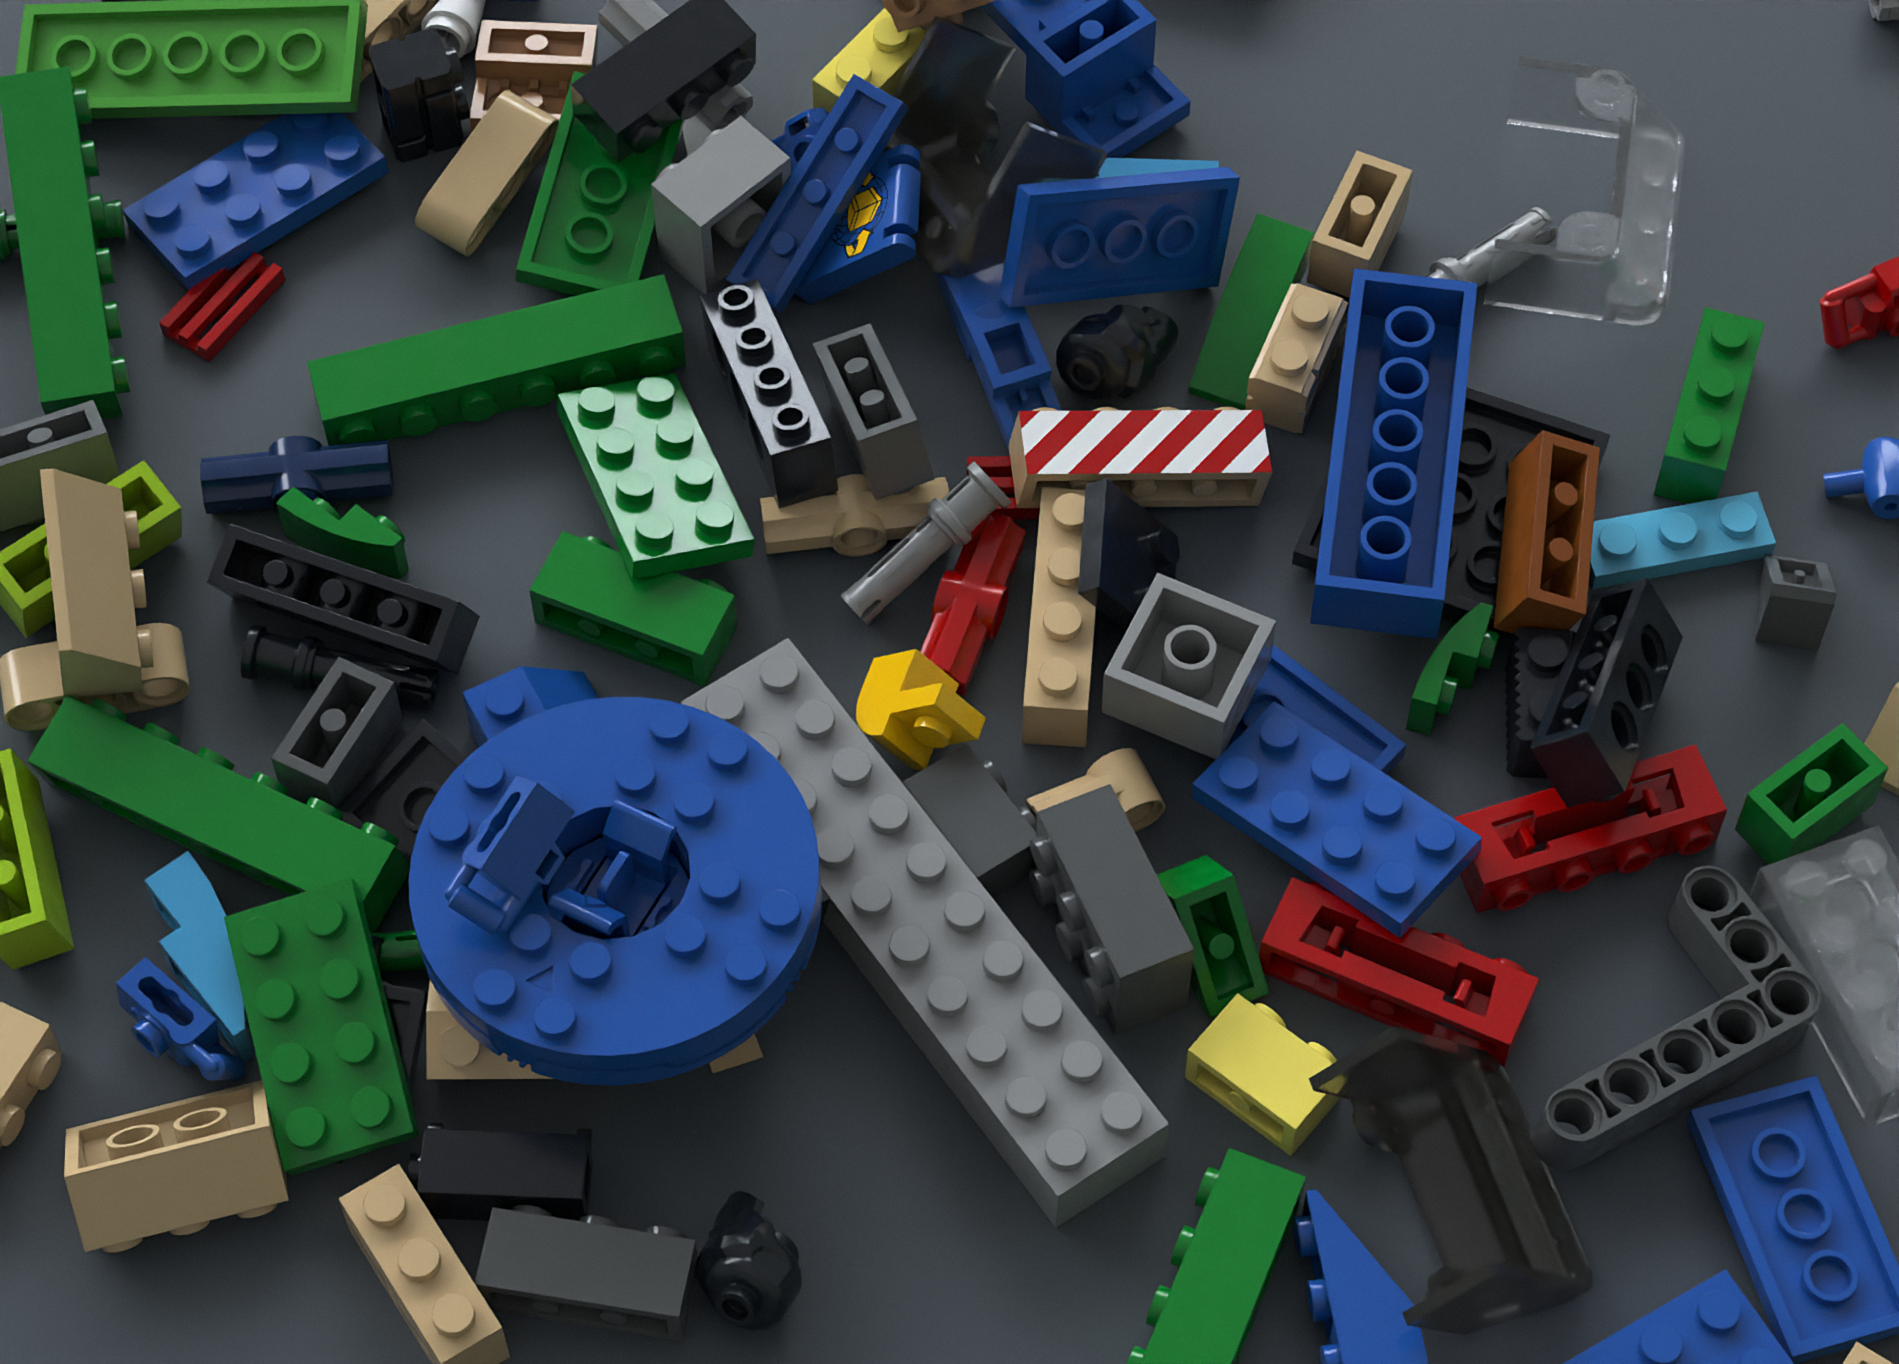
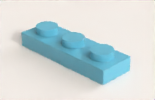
(1679, 540)

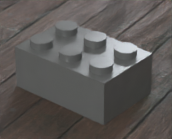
(1111, 910)

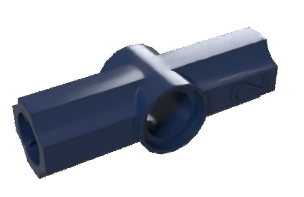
(301, 462)

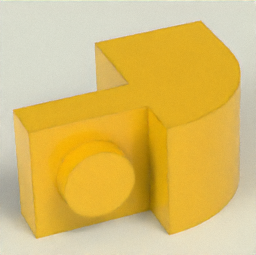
(914, 708)

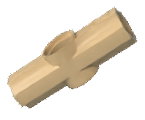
(847, 518)

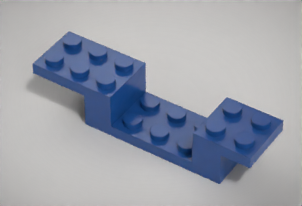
(1093, 69)

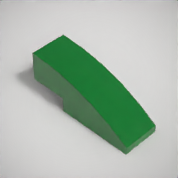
(1267, 265)

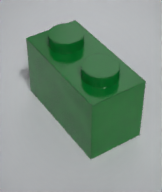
(1811, 796)

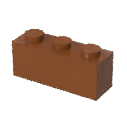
(1547, 535)

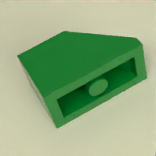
(1219, 931)

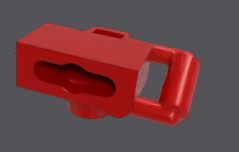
(1865, 304)

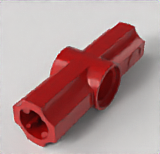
(973, 598)

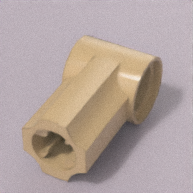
(1128, 779)

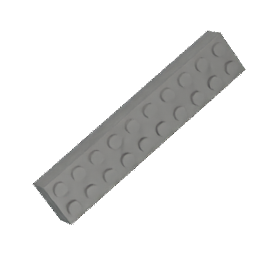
(946, 951)

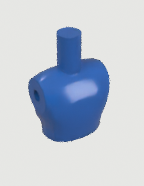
(1875, 479)

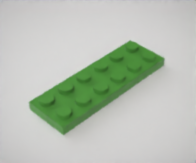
(202, 55)

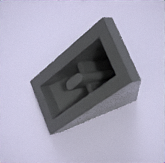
(1794, 602)

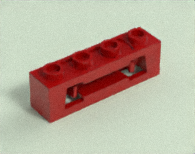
(1592, 838)
(1393, 976)

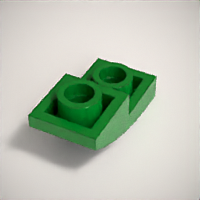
(353, 539)
(1452, 666)

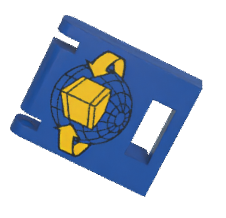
(873, 228)

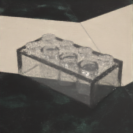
(1843, 925)

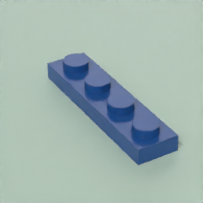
(819, 191)

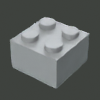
(716, 202)
(1188, 666)

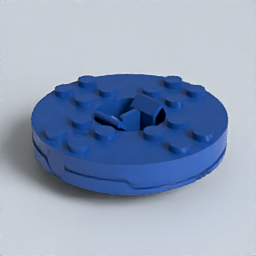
(674, 904)

